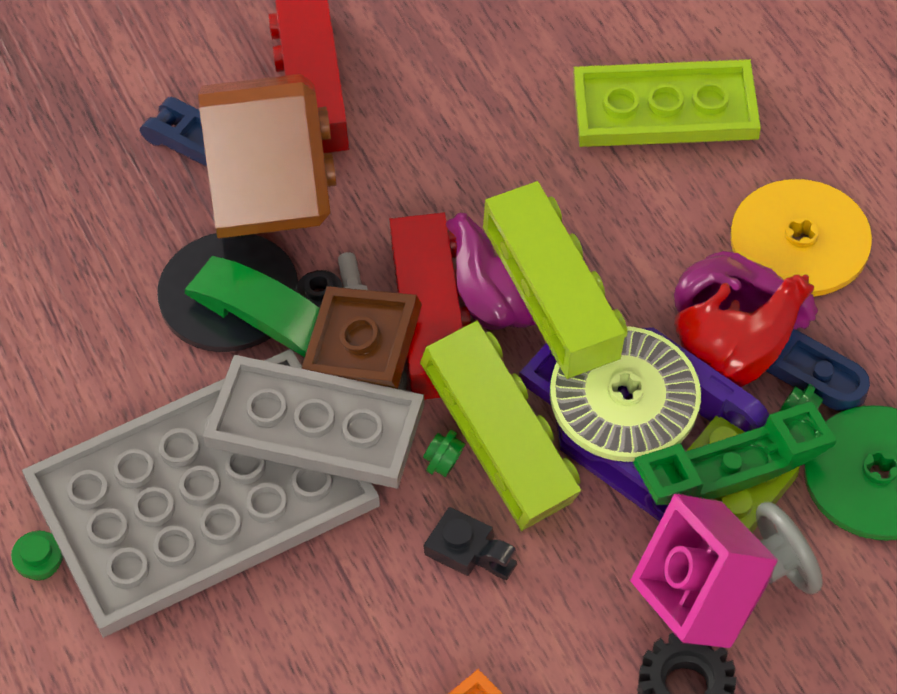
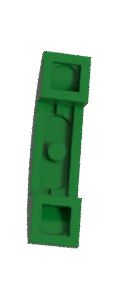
(257, 300)
(738, 461)

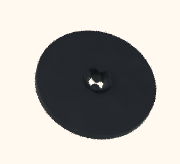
(197, 323)

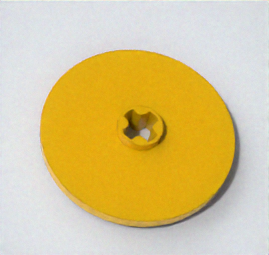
(787, 208)

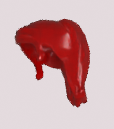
(742, 342)

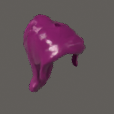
(484, 279)
(748, 281)

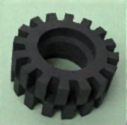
(679, 655)

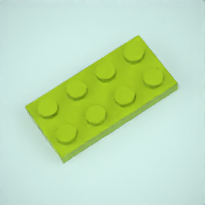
(666, 103)

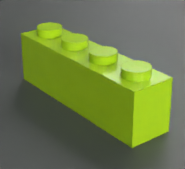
(554, 279)
(501, 425)

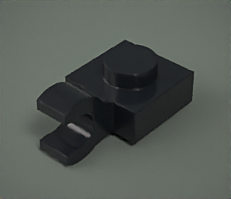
(467, 542)

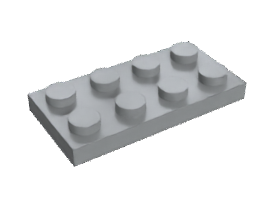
(315, 421)

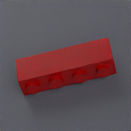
(310, 50)
(425, 268)

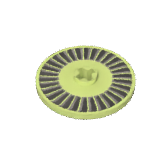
(620, 429)

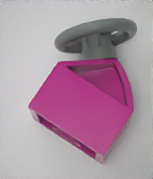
(711, 570)

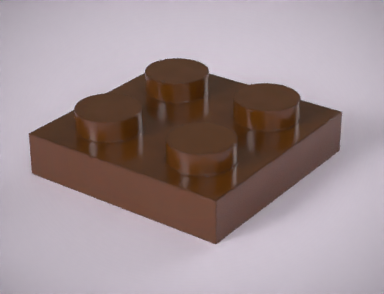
(363, 335)

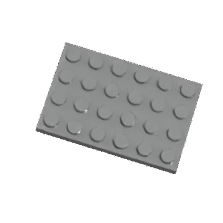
(163, 517)

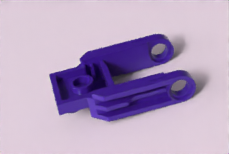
(718, 399)

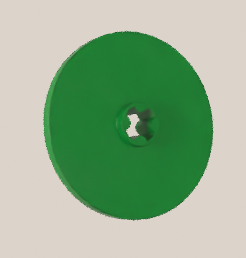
(842, 479)

